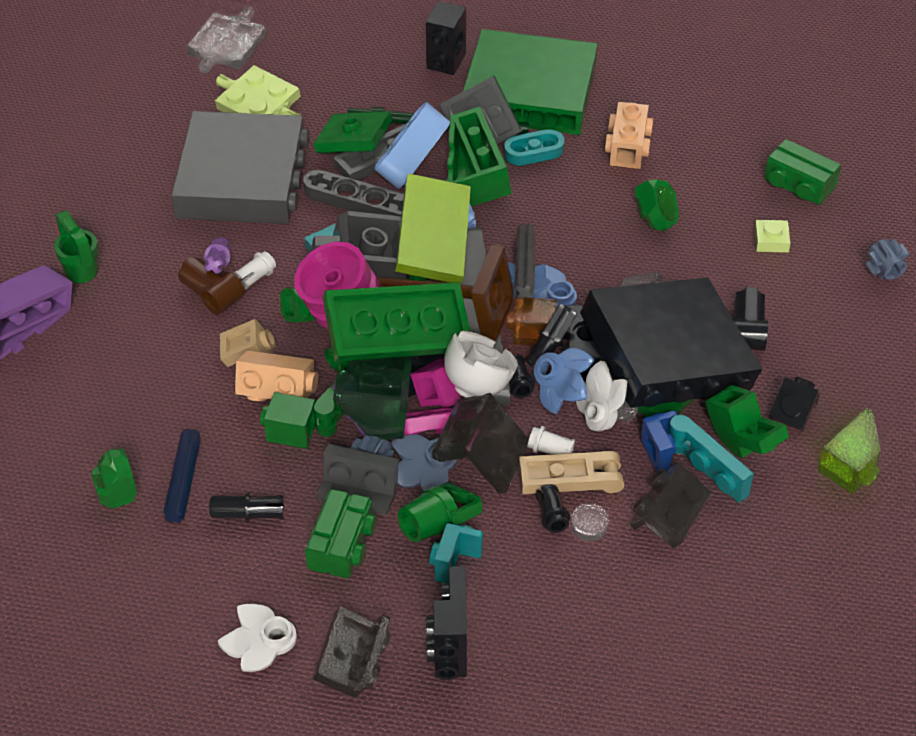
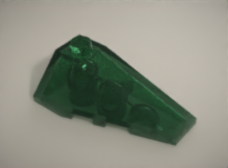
(376, 395)

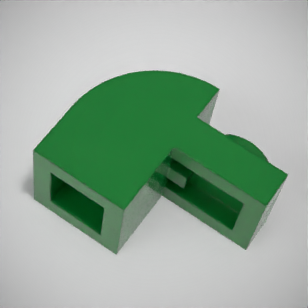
(740, 422)

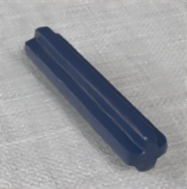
(182, 475)

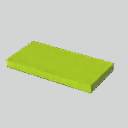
(433, 229)

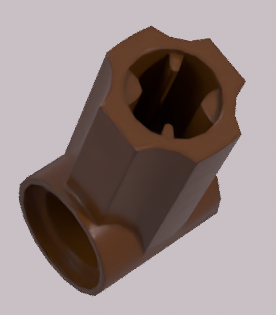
(215, 290)

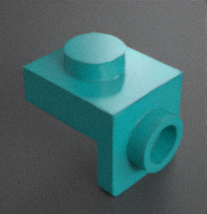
(455, 541)

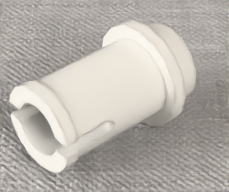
(254, 270)
(549, 442)

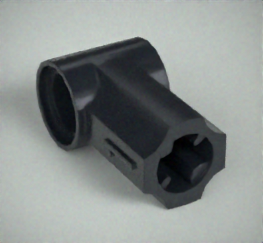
(750, 317)

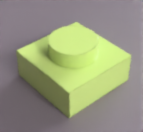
(772, 236)

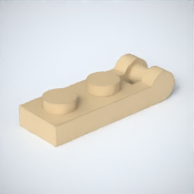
(572, 472)

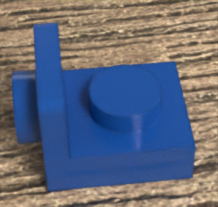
(658, 440)

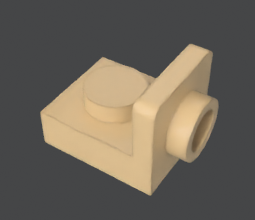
(244, 338)

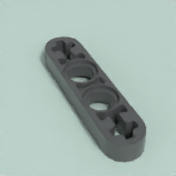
(326, 186)

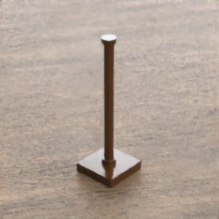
(490, 294)

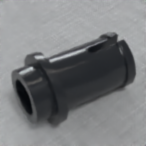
(521, 383)
(555, 516)

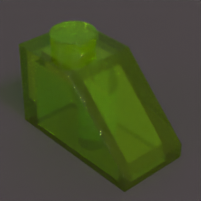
(853, 454)

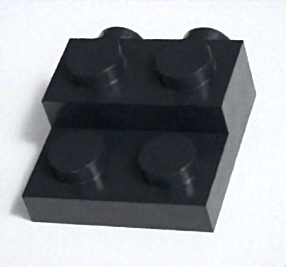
(448, 628)

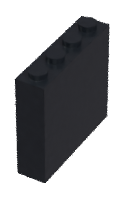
(669, 341)

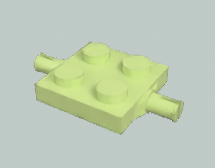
(257, 94)

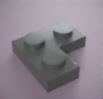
(493, 105)

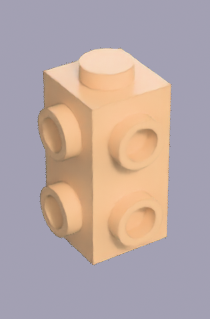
(628, 137)
(265, 373)

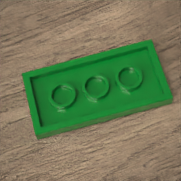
(394, 320)

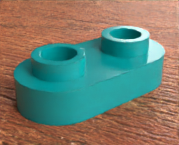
(534, 147)

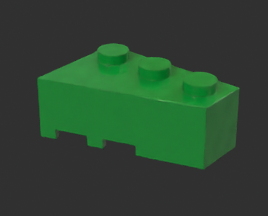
(476, 158)

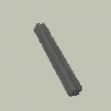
(525, 261)

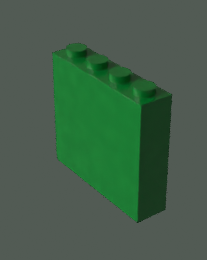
(539, 75)

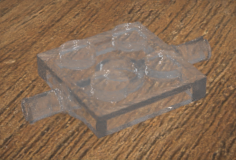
(226, 40)

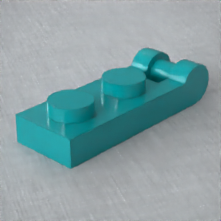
(711, 458)

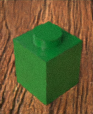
(289, 420)

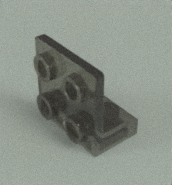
(486, 436)

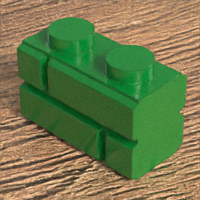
(802, 172)
(340, 533)

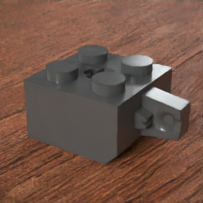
(375, 237)

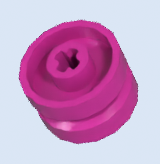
(331, 268)

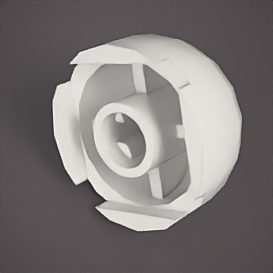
(477, 366)

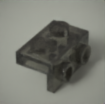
(670, 504)
(352, 652)

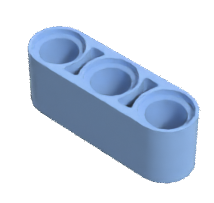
(412, 145)

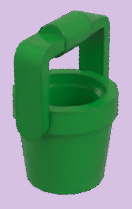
(76, 249)
(435, 508)

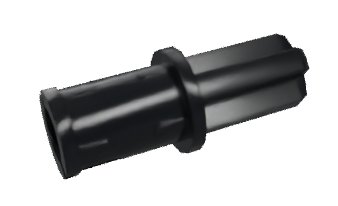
(553, 333)
(246, 507)

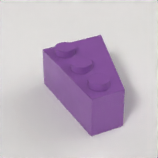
(31, 305)

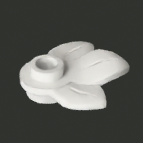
(603, 398)
(254, 639)

